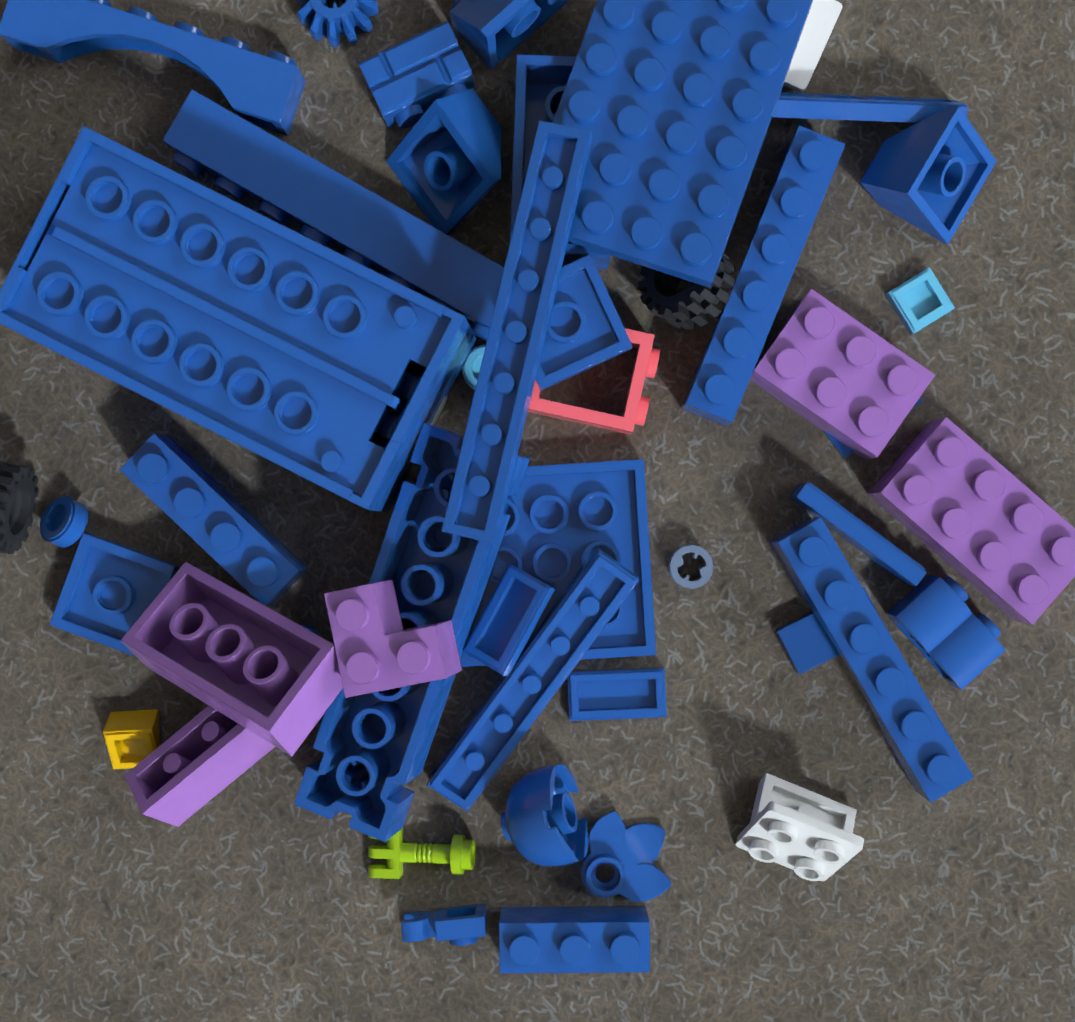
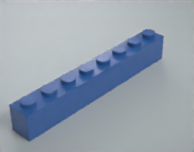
(333, 209)

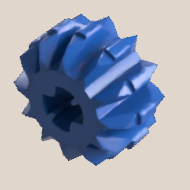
(337, 20)

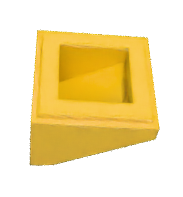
(131, 736)

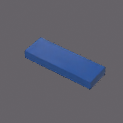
(858, 534)

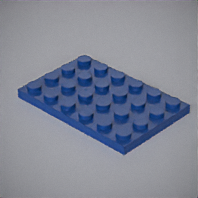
(675, 123)

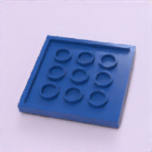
(559, 525)

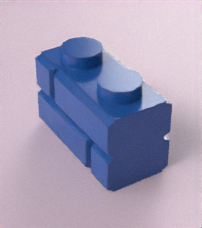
(416, 74)

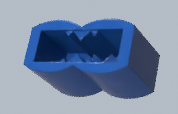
(947, 630)

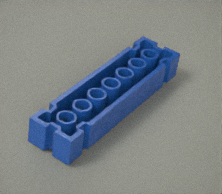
(434, 582)

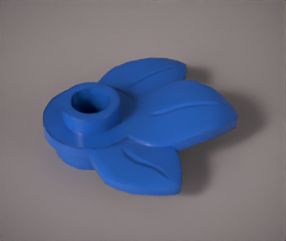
(631, 856)

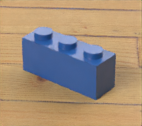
(574, 939)

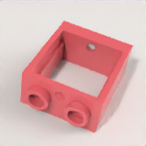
(635, 406)

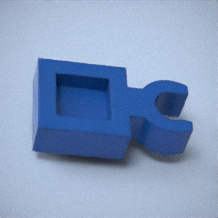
(457, 924)

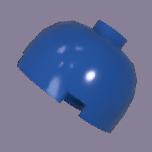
(543, 823)

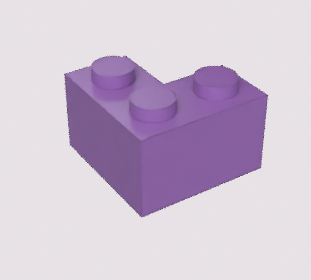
(376, 650)

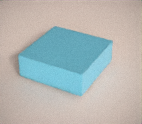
(920, 301)

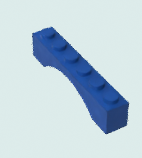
(256, 85)
(763, 276)
(873, 658)

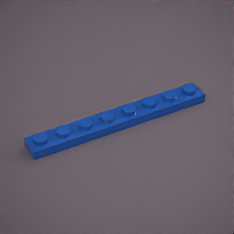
(517, 332)

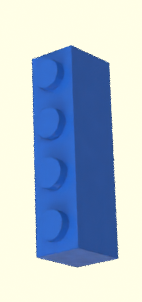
(214, 519)

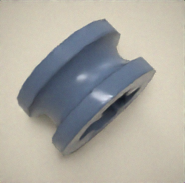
(704, 571)

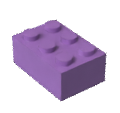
(841, 375)

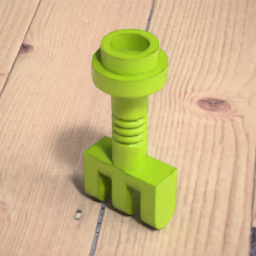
(458, 854)

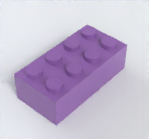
(980, 520)
(238, 657)

